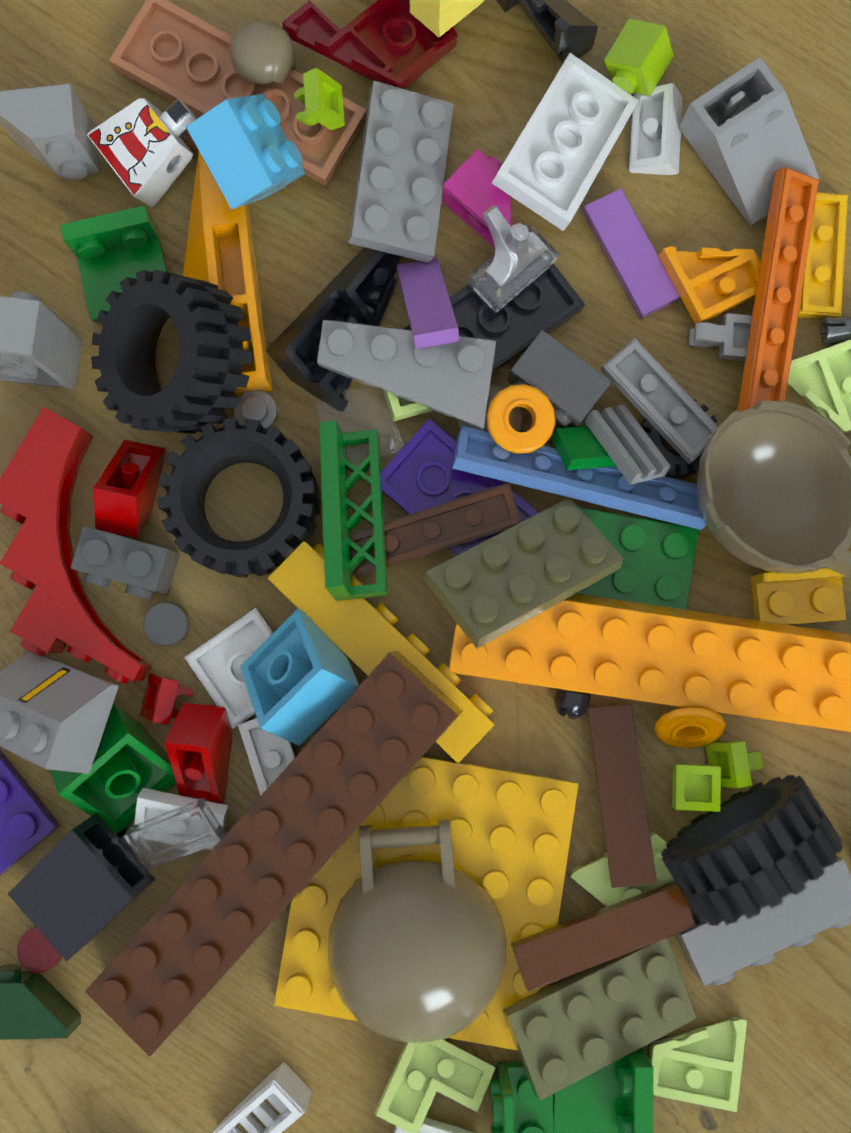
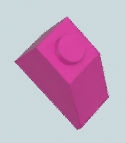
(471, 193)

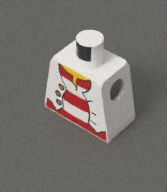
(145, 147)

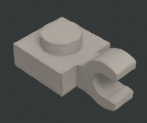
(729, 336)

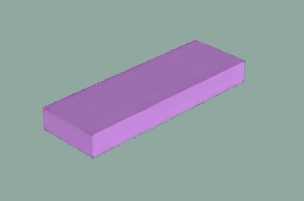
(630, 253)
(427, 304)

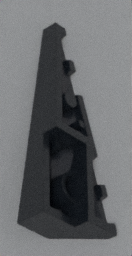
(559, 24)
(353, 296)

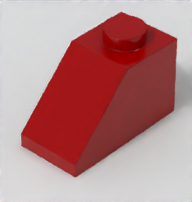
(128, 489)
(200, 751)

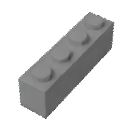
(724, 949)

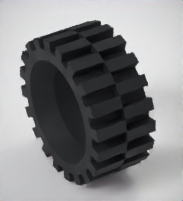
(208, 357)
(205, 460)
(752, 851)

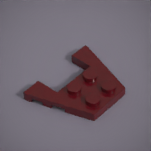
(378, 44)

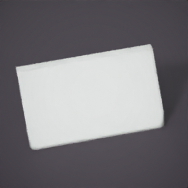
(656, 132)

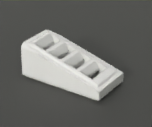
(284, 1091)

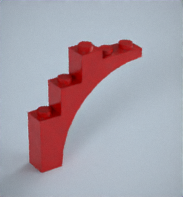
(39, 494)

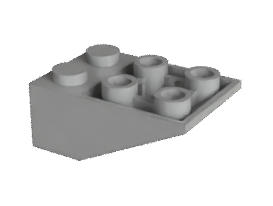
(745, 135)

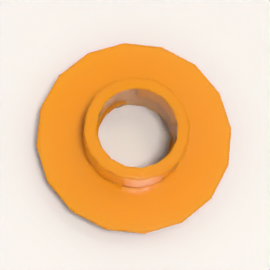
(542, 418)
(690, 727)

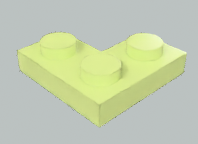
(428, 1069)

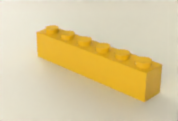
(369, 636)

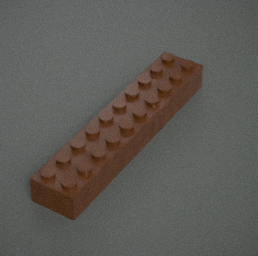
(273, 851)

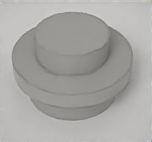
(256, 406)

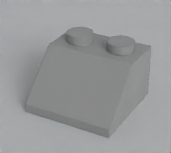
(51, 128)

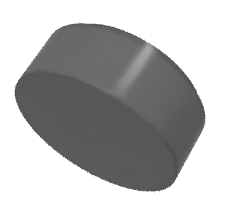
(166, 624)

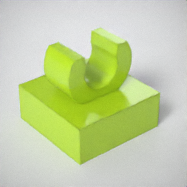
(322, 100)
(734, 762)
(696, 787)

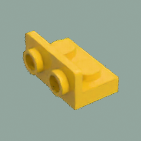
(798, 597)

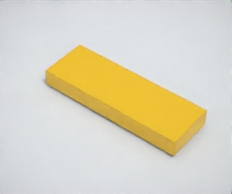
(825, 259)

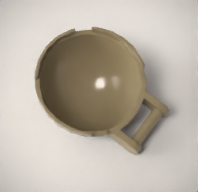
(779, 489)
(415, 941)

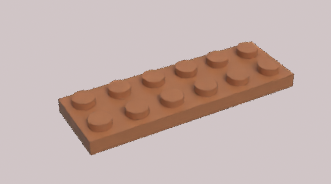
(193, 62)

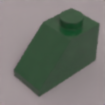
(33, 1007)

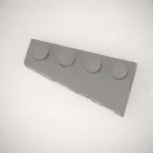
(442, 377)

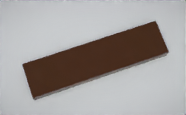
(442, 527)
(621, 796)
(602, 935)

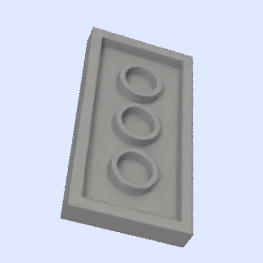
(401, 173)

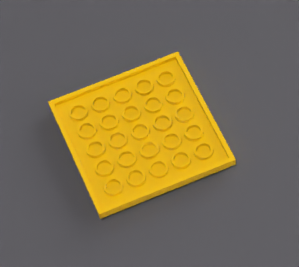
(505, 835)

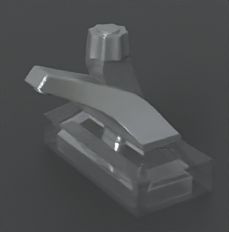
(518, 260)

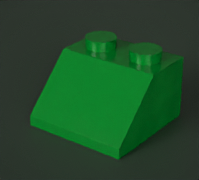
(122, 766)

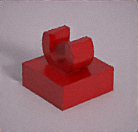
(160, 698)

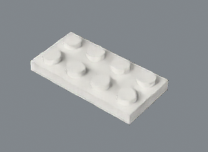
(565, 142)

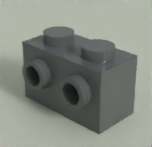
(562, 377)
(124, 560)

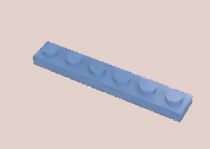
(606, 486)

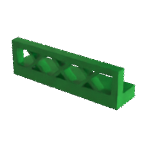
(335, 512)

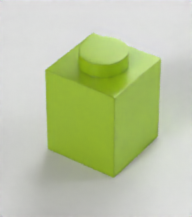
(639, 57)

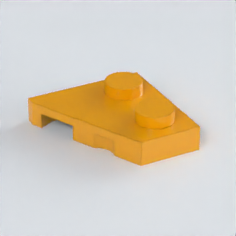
(712, 279)

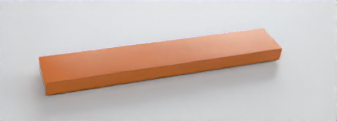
(778, 288)

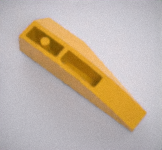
(223, 254)

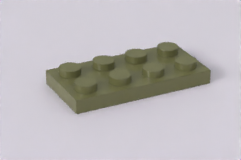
(522, 571)
(598, 1016)

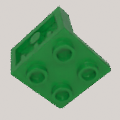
(111, 250)
(609, 1099)
(516, 1105)

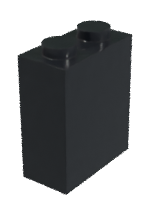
(81, 886)

